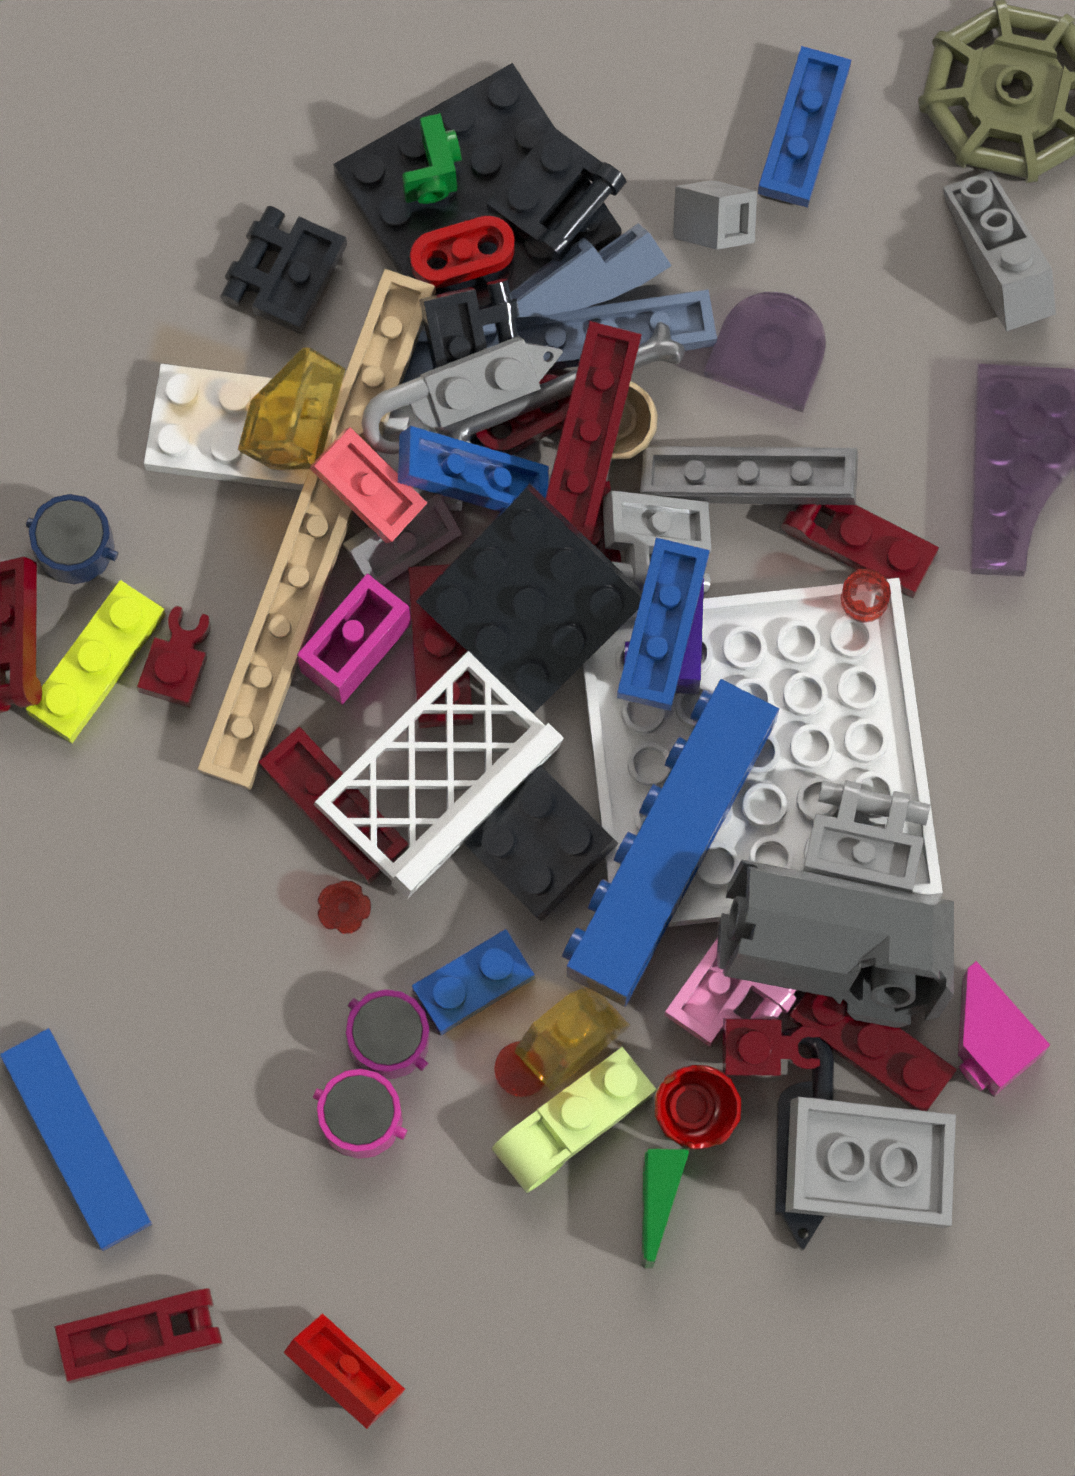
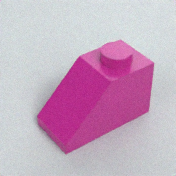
(994, 1034)

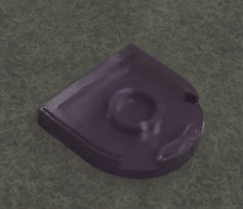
(770, 349)

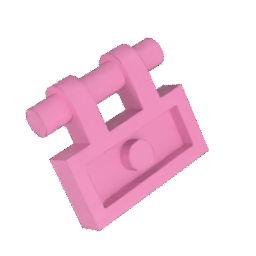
(712, 996)

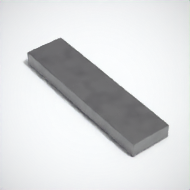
(752, 474)

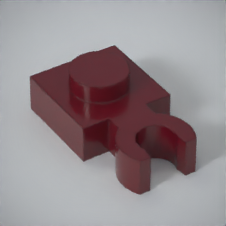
(174, 665)
(758, 1046)

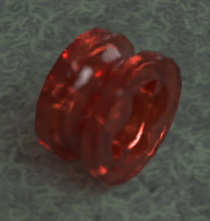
(857, 609)

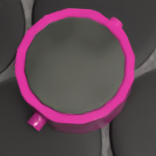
(360, 1113)

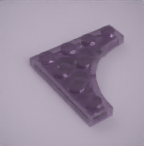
(1018, 460)

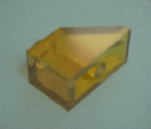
(293, 413)
(570, 1036)

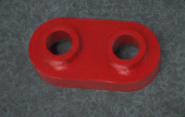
(459, 248)

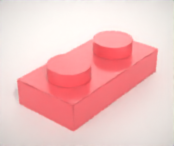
(368, 485)

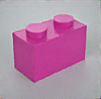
(354, 639)

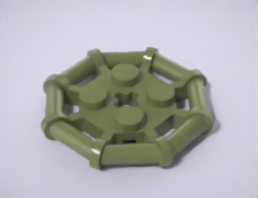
(991, 107)

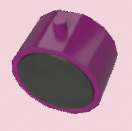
(388, 1033)

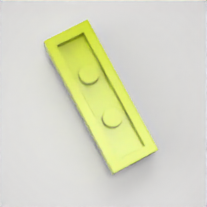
(96, 661)

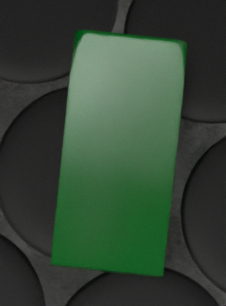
(660, 1183)

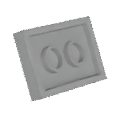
(870, 1162)

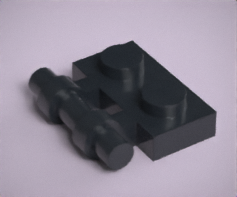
(297, 276)
(456, 321)

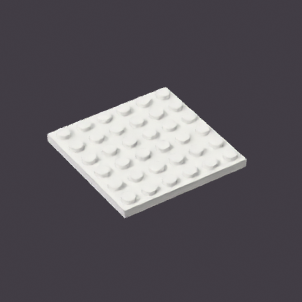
(840, 718)

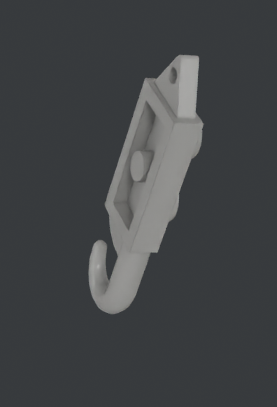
(462, 388)

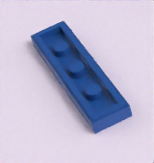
(76, 1139)

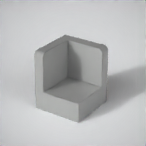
(715, 214)

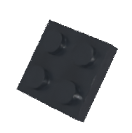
(540, 843)

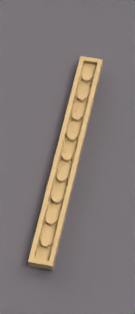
(310, 545)

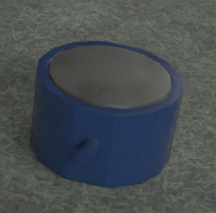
(71, 539)

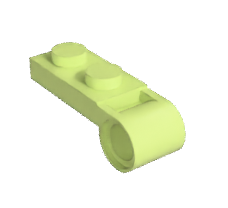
(573, 1119)

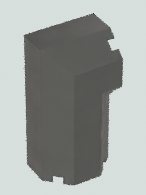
(840, 940)

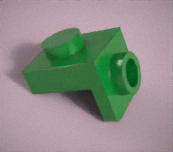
(441, 151)

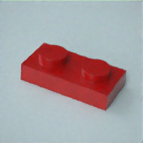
(344, 1370)

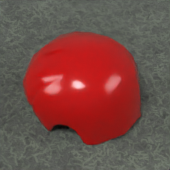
(697, 1106)

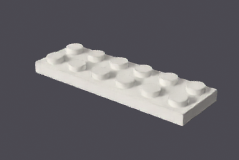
(201, 422)

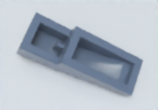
(591, 276)

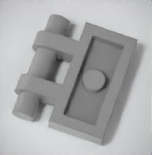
(637, 519)
(863, 851)

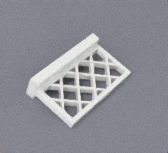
(472, 808)

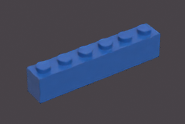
(671, 842)

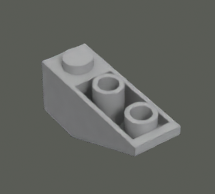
(1002, 251)

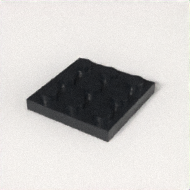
(531, 598)

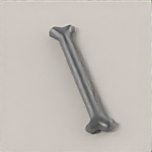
(657, 348)

